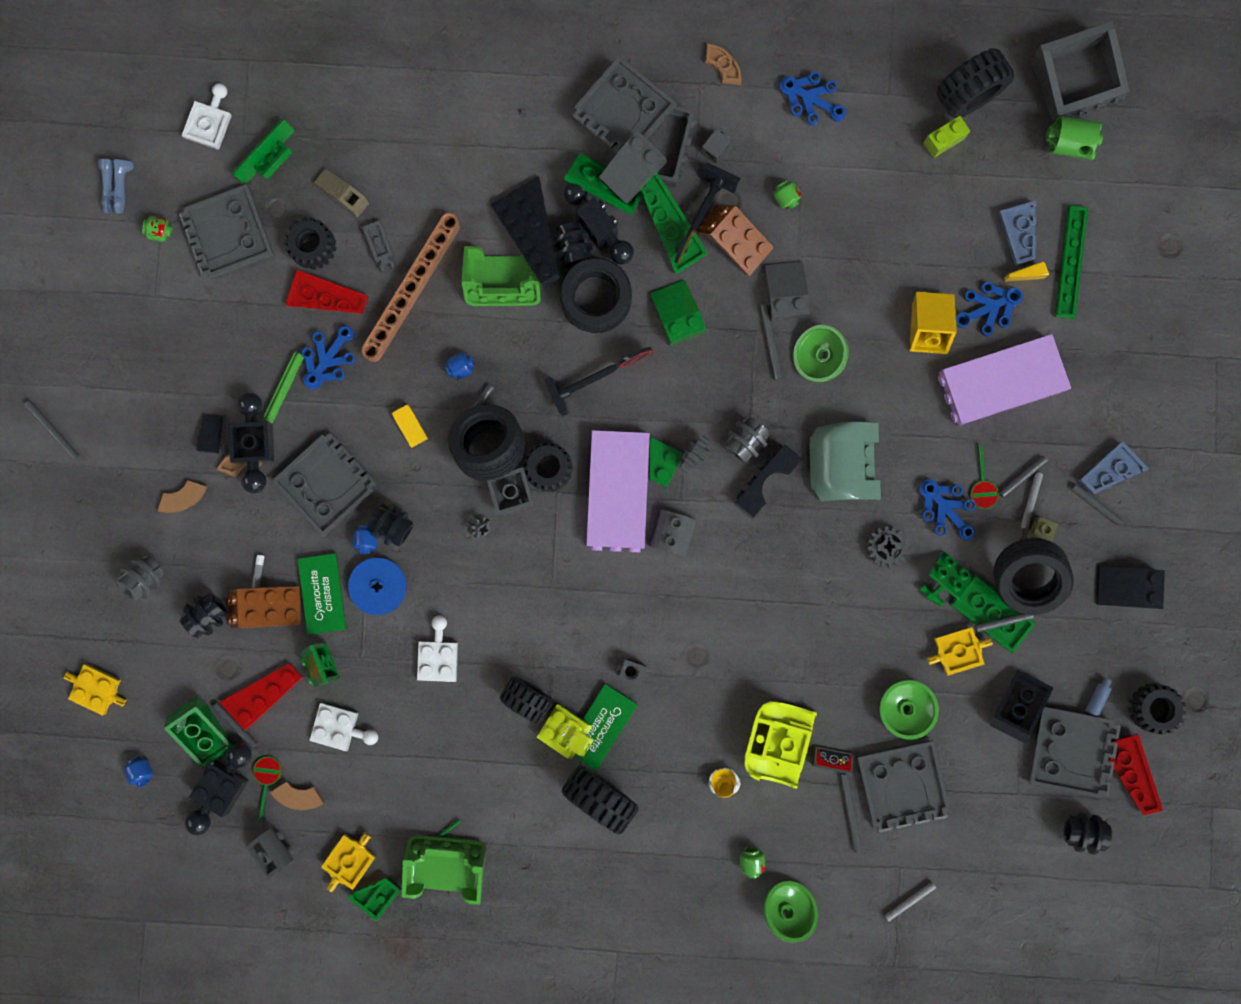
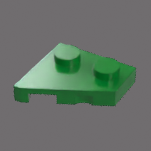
(663, 462)
(375, 897)

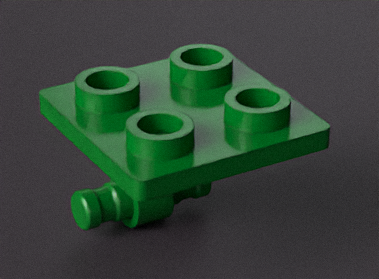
(949, 576)

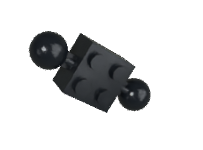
(600, 225)
(251, 442)
(218, 788)

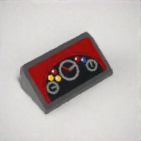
(833, 760)

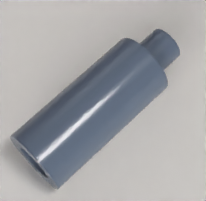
(1099, 698)

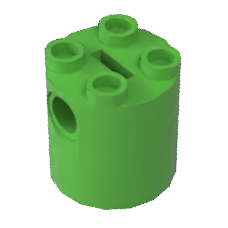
(1074, 137)

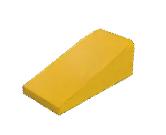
(1033, 272)
(409, 425)

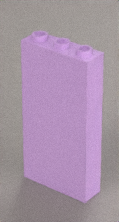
(1004, 380)
(618, 490)

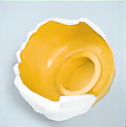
(724, 782)

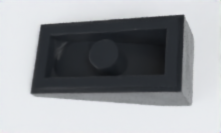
(210, 434)

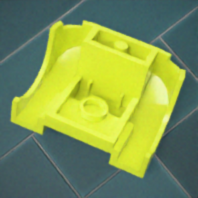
(779, 742)

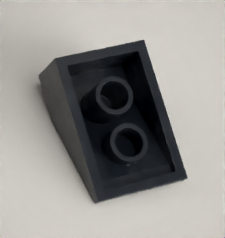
(1130, 587)
(1021, 706)

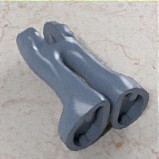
(118, 194)

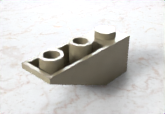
(342, 192)

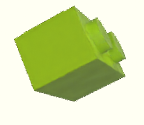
(946, 136)

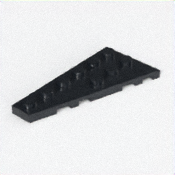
(528, 225)

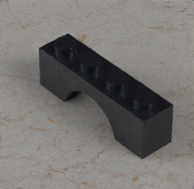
(783, 462)

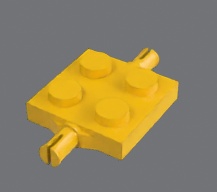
(959, 651)
(94, 689)
(348, 861)

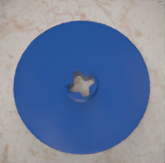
(366, 596)

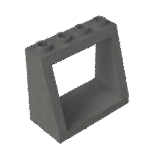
(1045, 74)

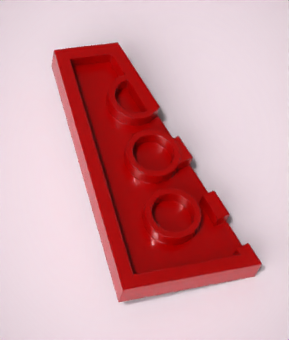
(317, 293)
(259, 697)
(1135, 774)

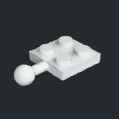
(207, 123)
(437, 659)
(336, 727)

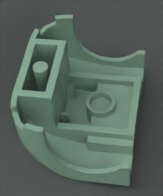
(844, 461)

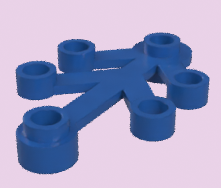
(810, 97)
(991, 306)
(327, 359)
(945, 507)

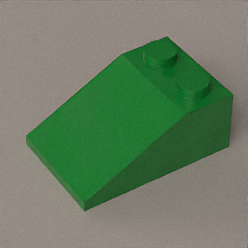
(678, 313)
(319, 664)
(198, 732)

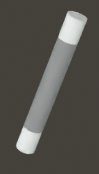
(258, 571)

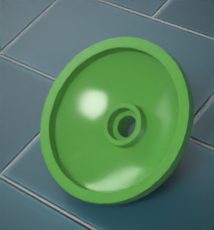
(810, 353)
(921, 715)
(799, 908)

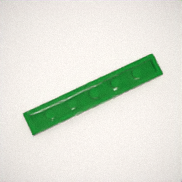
(1071, 262)

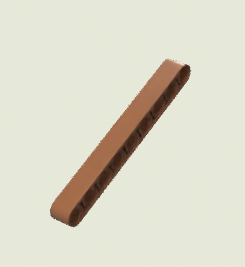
(411, 278)

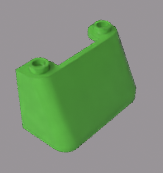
(498, 280)
(443, 865)

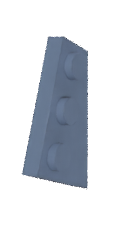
(1020, 231)
(1113, 468)

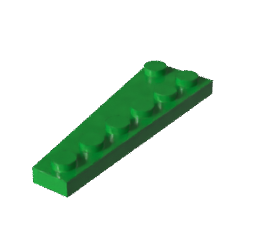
(671, 224)

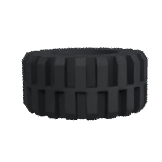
(975, 83)
(599, 799)

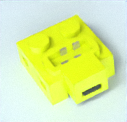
(566, 733)

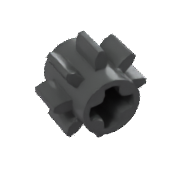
(478, 526)

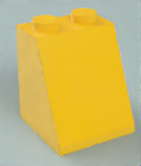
(933, 322)

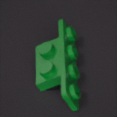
(266, 155)

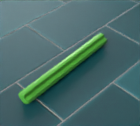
(283, 387)

